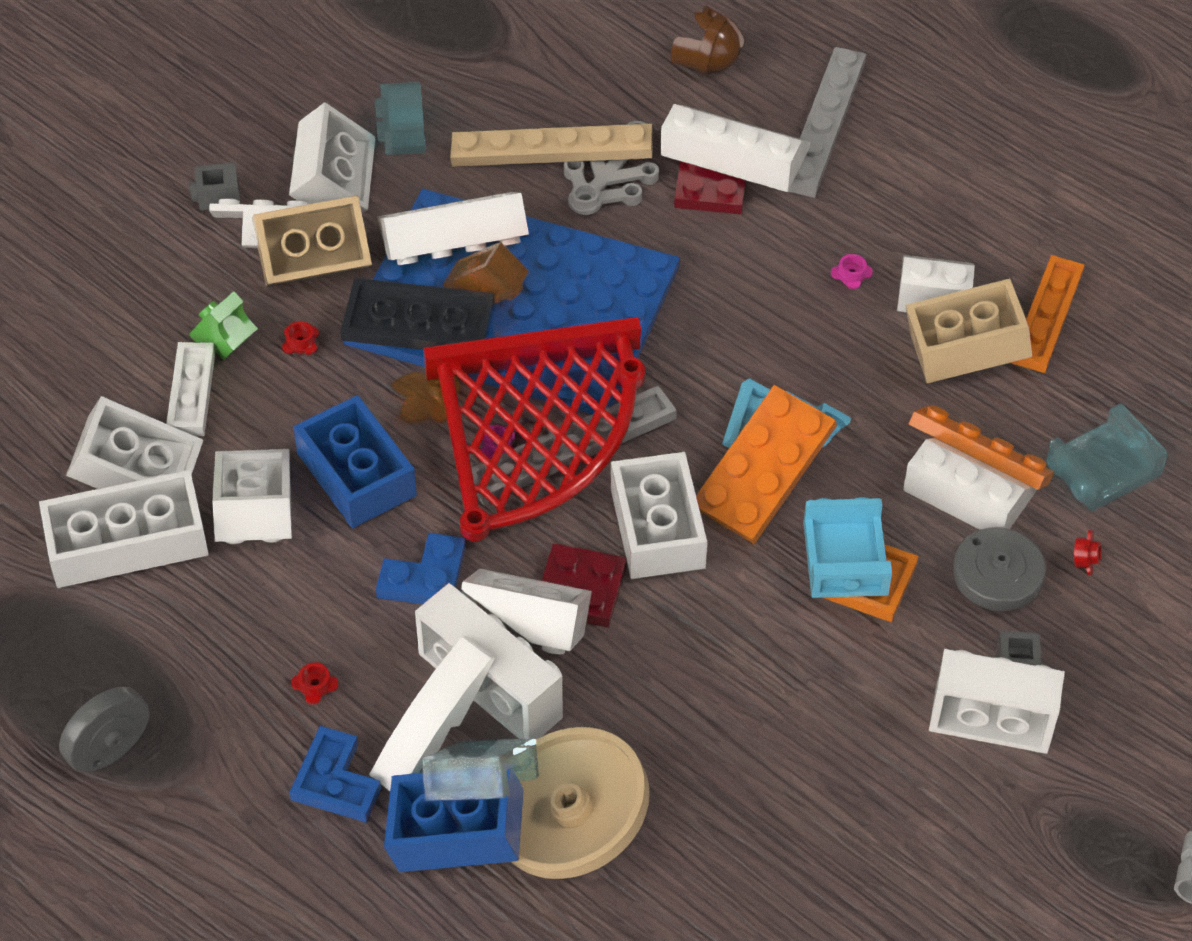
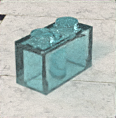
(402, 118)

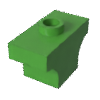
(224, 325)

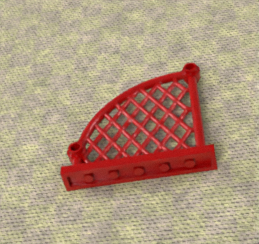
(515, 353)

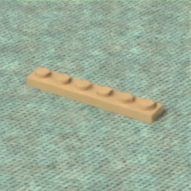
(552, 145)

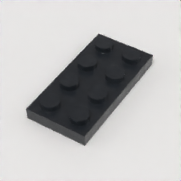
(415, 314)

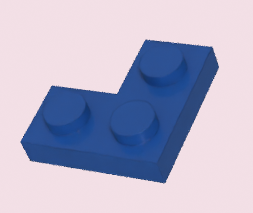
(421, 581)
(327, 783)

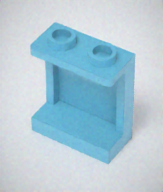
(846, 548)

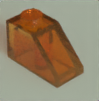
(489, 271)

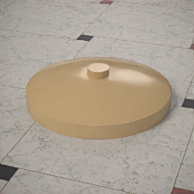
(582, 803)

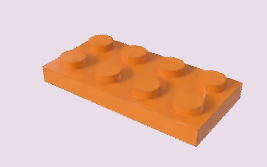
(764, 464)

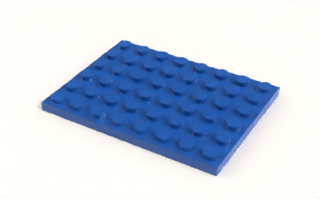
(569, 283)

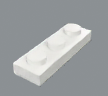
(191, 387)

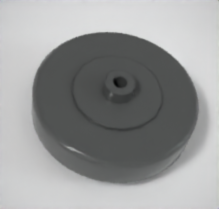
(999, 569)
(104, 729)

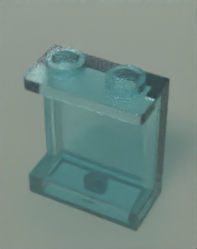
(1108, 459)
(478, 768)

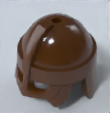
(717, 49)

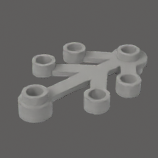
(589, 197)

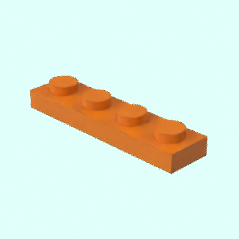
(1050, 310)
(993, 452)

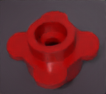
(300, 338)
(1087, 552)
(314, 673)

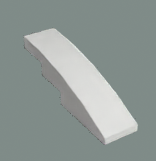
(434, 711)

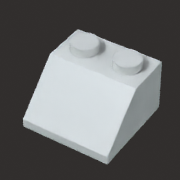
(930, 278)

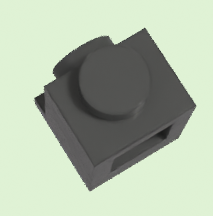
(215, 183)

